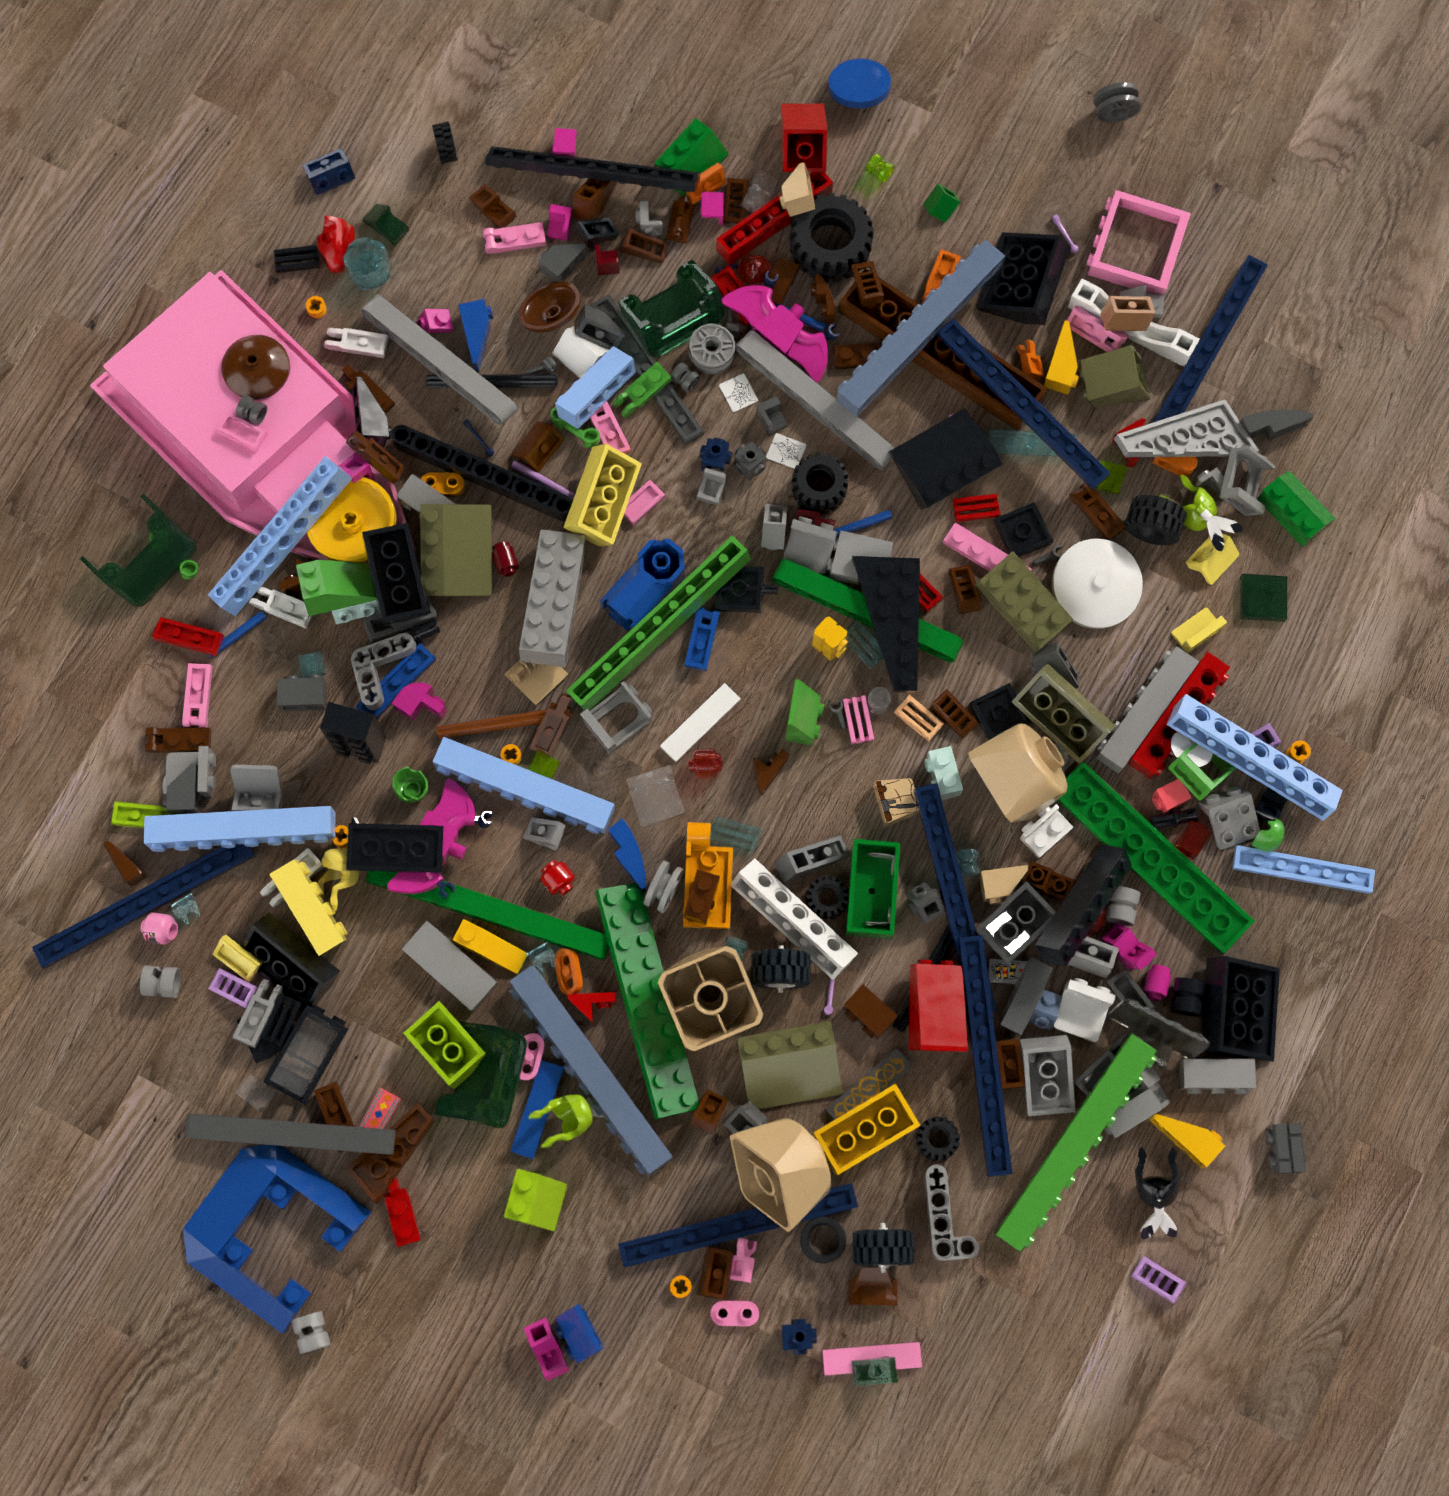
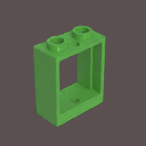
(1194, 778)

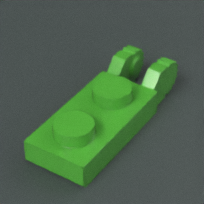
(643, 389)

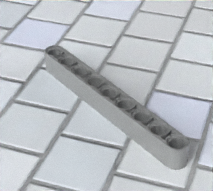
(439, 360)
(815, 399)

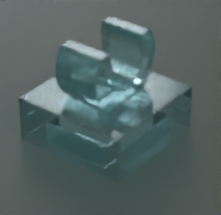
(312, 664)
(184, 906)
(540, 956)

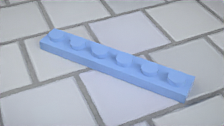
(1303, 869)

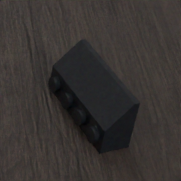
(289, 961)

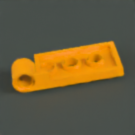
(714, 861)

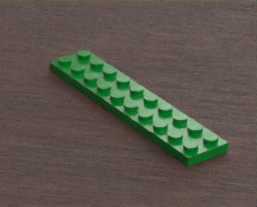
(1155, 859)
(650, 1020)

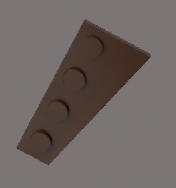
(378, 1171)

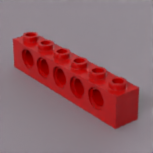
(764, 223)
(1208, 667)

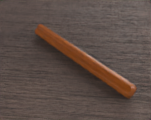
(492, 724)

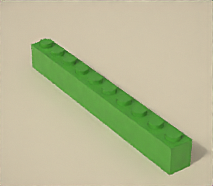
(659, 624)
(1075, 1142)

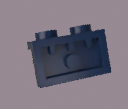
(329, 171)

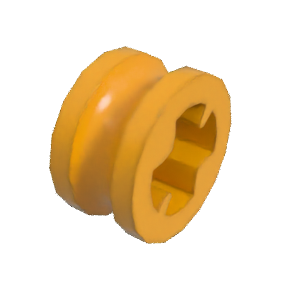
(316, 300)
(510, 748)
(673, 1289)

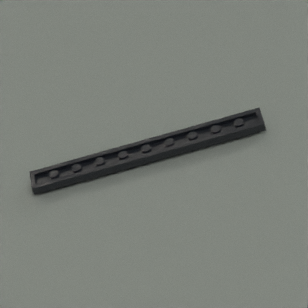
(593, 169)

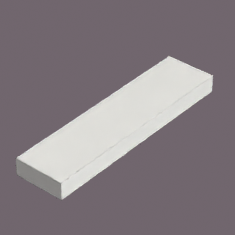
(700, 723)

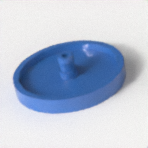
(859, 83)

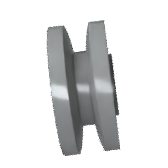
(711, 336)
(663, 886)

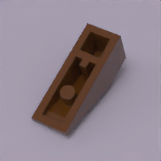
(591, 198)

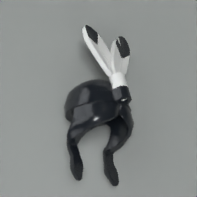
(1157, 1193)

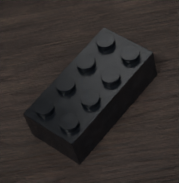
(395, 574)
(353, 733)

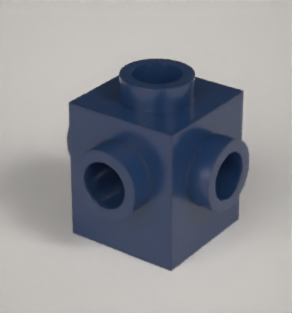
(715, 454)
(789, 1332)

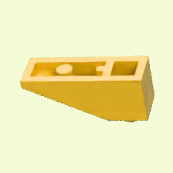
(1063, 364)
(489, 947)
(1194, 1141)

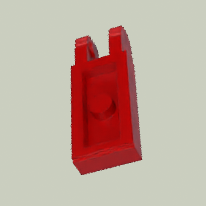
(727, 282)

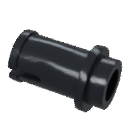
(423, 631)

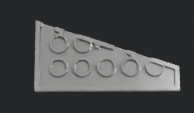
(1195, 433)

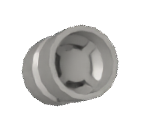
(1122, 906)
(158, 981)
(313, 1341)

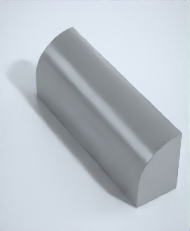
(450, 966)

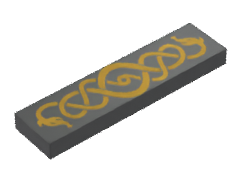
(871, 1084)

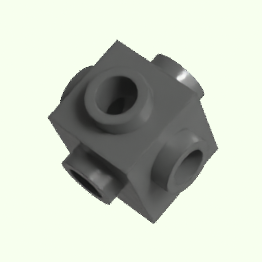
(747, 466)
(925, 902)

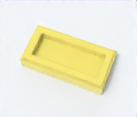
(237, 958)

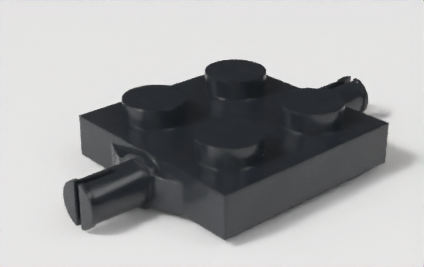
(744, 591)

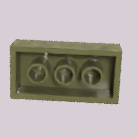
(1024, 602)
(1063, 713)

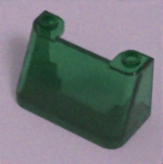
(675, 312)
(490, 1090)

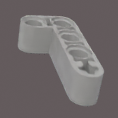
(945, 1213)

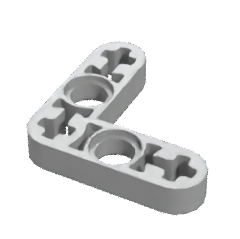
(369, 665)

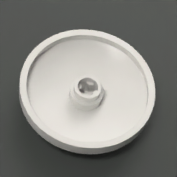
(1097, 583)

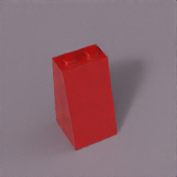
(804, 137)
(937, 1007)

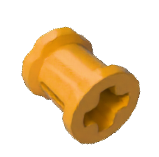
(1304, 749)
(339, 832)

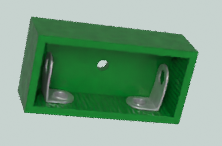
(876, 867)

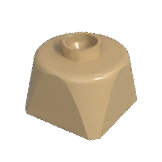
(1021, 772)
(708, 1022)
(781, 1170)

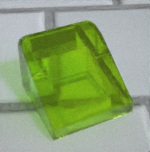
(544, 765)

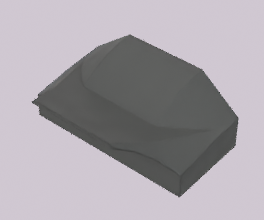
(744, 1118)

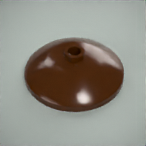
(550, 307)
(259, 378)

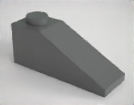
(811, 858)

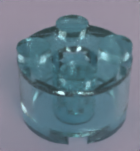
(367, 263)

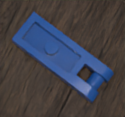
(702, 640)

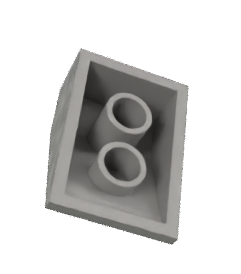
(1048, 1075)

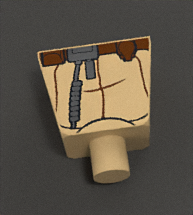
(895, 800)

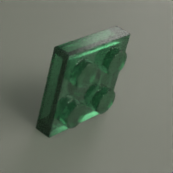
(1263, 597)

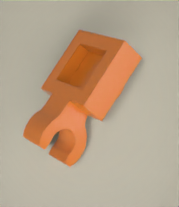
(1030, 361)

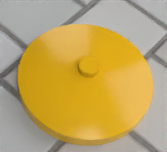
(355, 510)

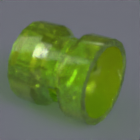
(879, 168)

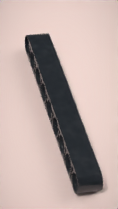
(477, 464)

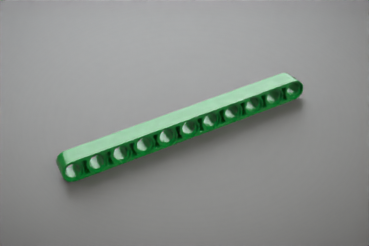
(509, 917)

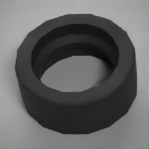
(841, 1240)

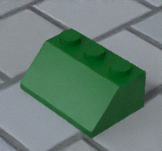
(693, 150)
(1295, 508)

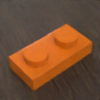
(709, 182)

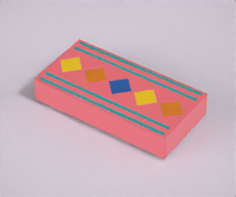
(380, 1110)

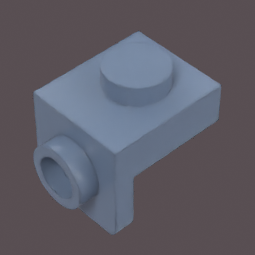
(1046, 1010)

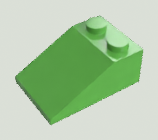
(334, 585)
(804, 714)

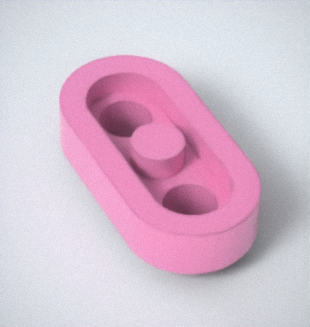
(532, 1057)
(735, 1311)

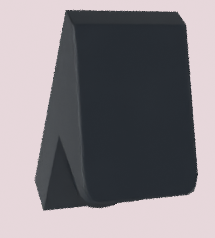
(597, 231)

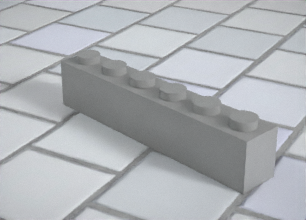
(1147, 709)

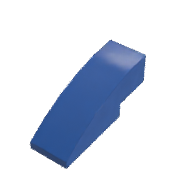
(629, 853)

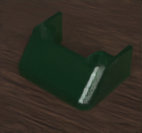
(153, 565)

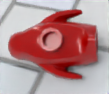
(334, 242)

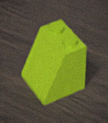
(535, 1200)

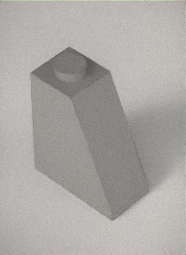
(1139, 1109)

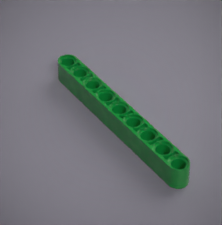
(852, 604)

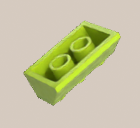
(445, 1045)

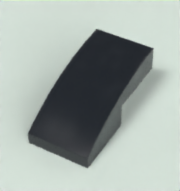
(1270, 805)

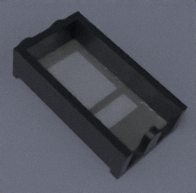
(306, 1053)

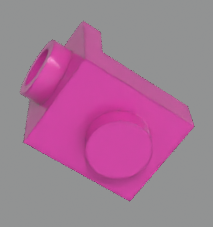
(435, 321)

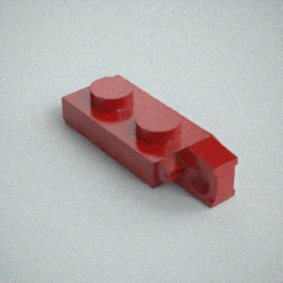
(401, 1215)

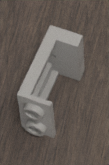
(1245, 499)
(622, 695)

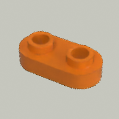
(568, 971)

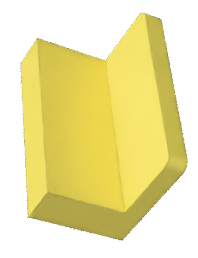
(1212, 562)
(1198, 629)

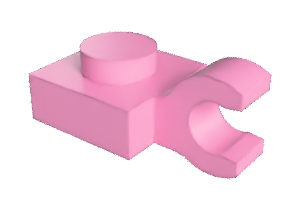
(742, 1264)

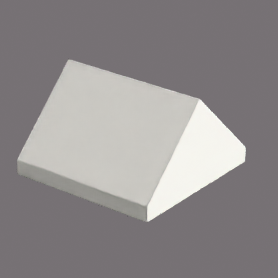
(577, 352)

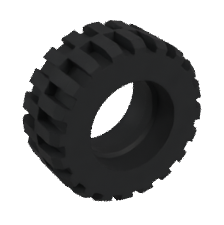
(836, 212)

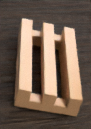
(933, 731)

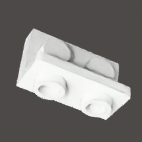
(1046, 831)

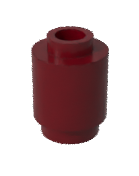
(505, 559)

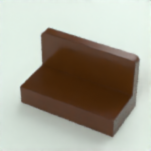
(538, 445)

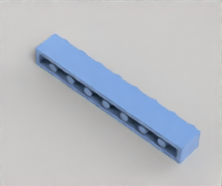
(523, 785)
(239, 827)

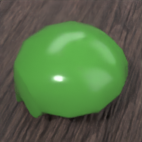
(409, 785)
(1270, 839)

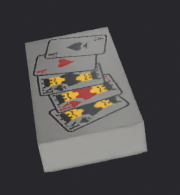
(1003, 973)

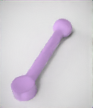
(1073, 248)
(828, 1010)

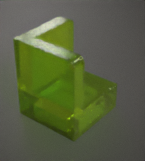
(1114, 481)

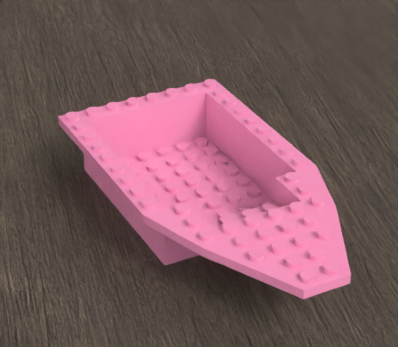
(175, 397)

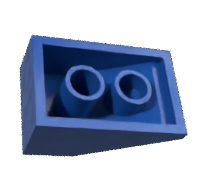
(578, 1333)

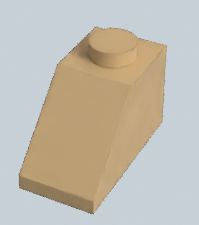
(797, 192)
(999, 883)

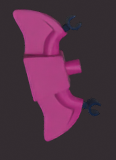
(782, 326)
(453, 813)

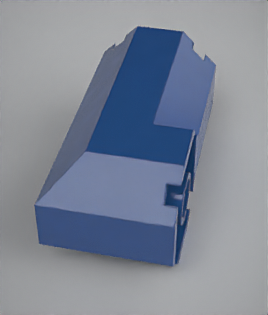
(645, 583)

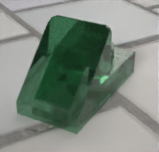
(385, 223)
(874, 1371)

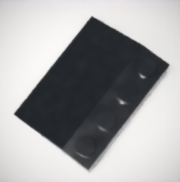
(1028, 278)
(945, 458)
(1240, 1008)

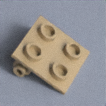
(535, 679)

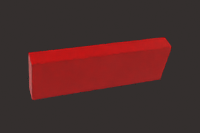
(188, 636)

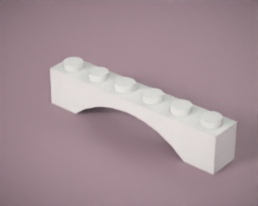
(1163, 340)

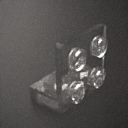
(655, 796)

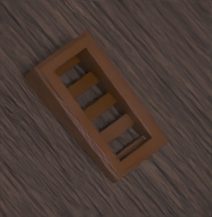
(735, 183)
(638, 236)
(870, 298)
(970, 602)
(953, 702)
(128, 870)

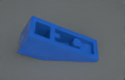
(477, 327)

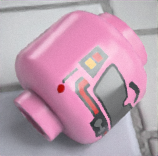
(159, 928)

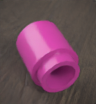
(1157, 982)

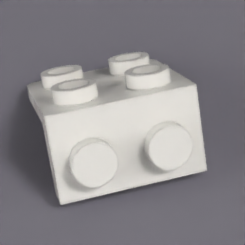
(1083, 1009)

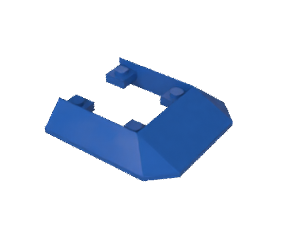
(213, 1227)

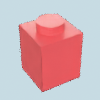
(1171, 796)

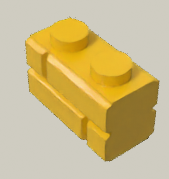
(830, 639)

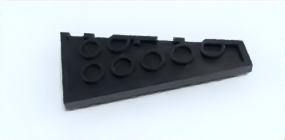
(893, 606)

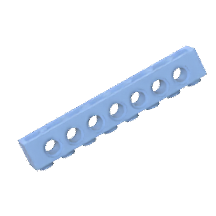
(279, 536)
(1254, 757)

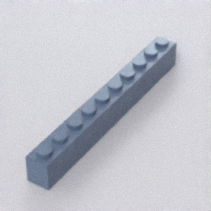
(920, 328)
(590, 1071)

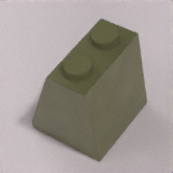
(1114, 378)

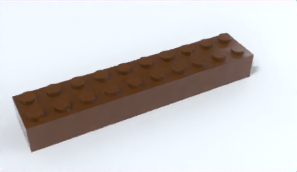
(936, 356)

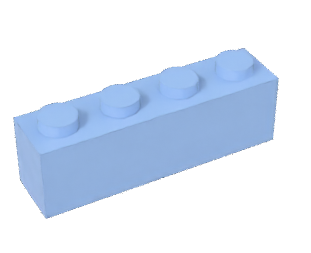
(595, 387)

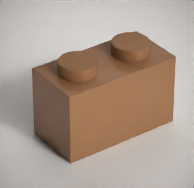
(1127, 313)

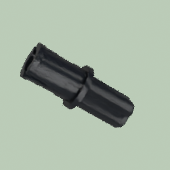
(1174, 818)

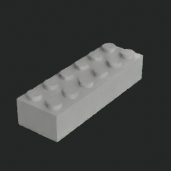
(552, 598)

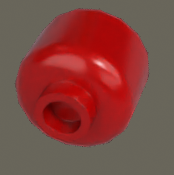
(557, 878)

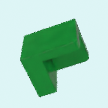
(941, 202)

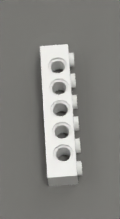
(794, 919)

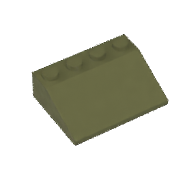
(456, 549)
(790, 1065)

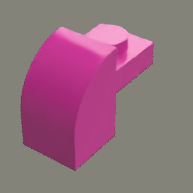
(415, 697)
(1131, 951)
(546, 1348)

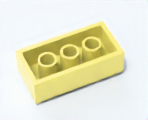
(602, 495)
(308, 906)

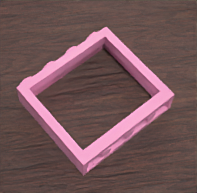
(1125, 277)

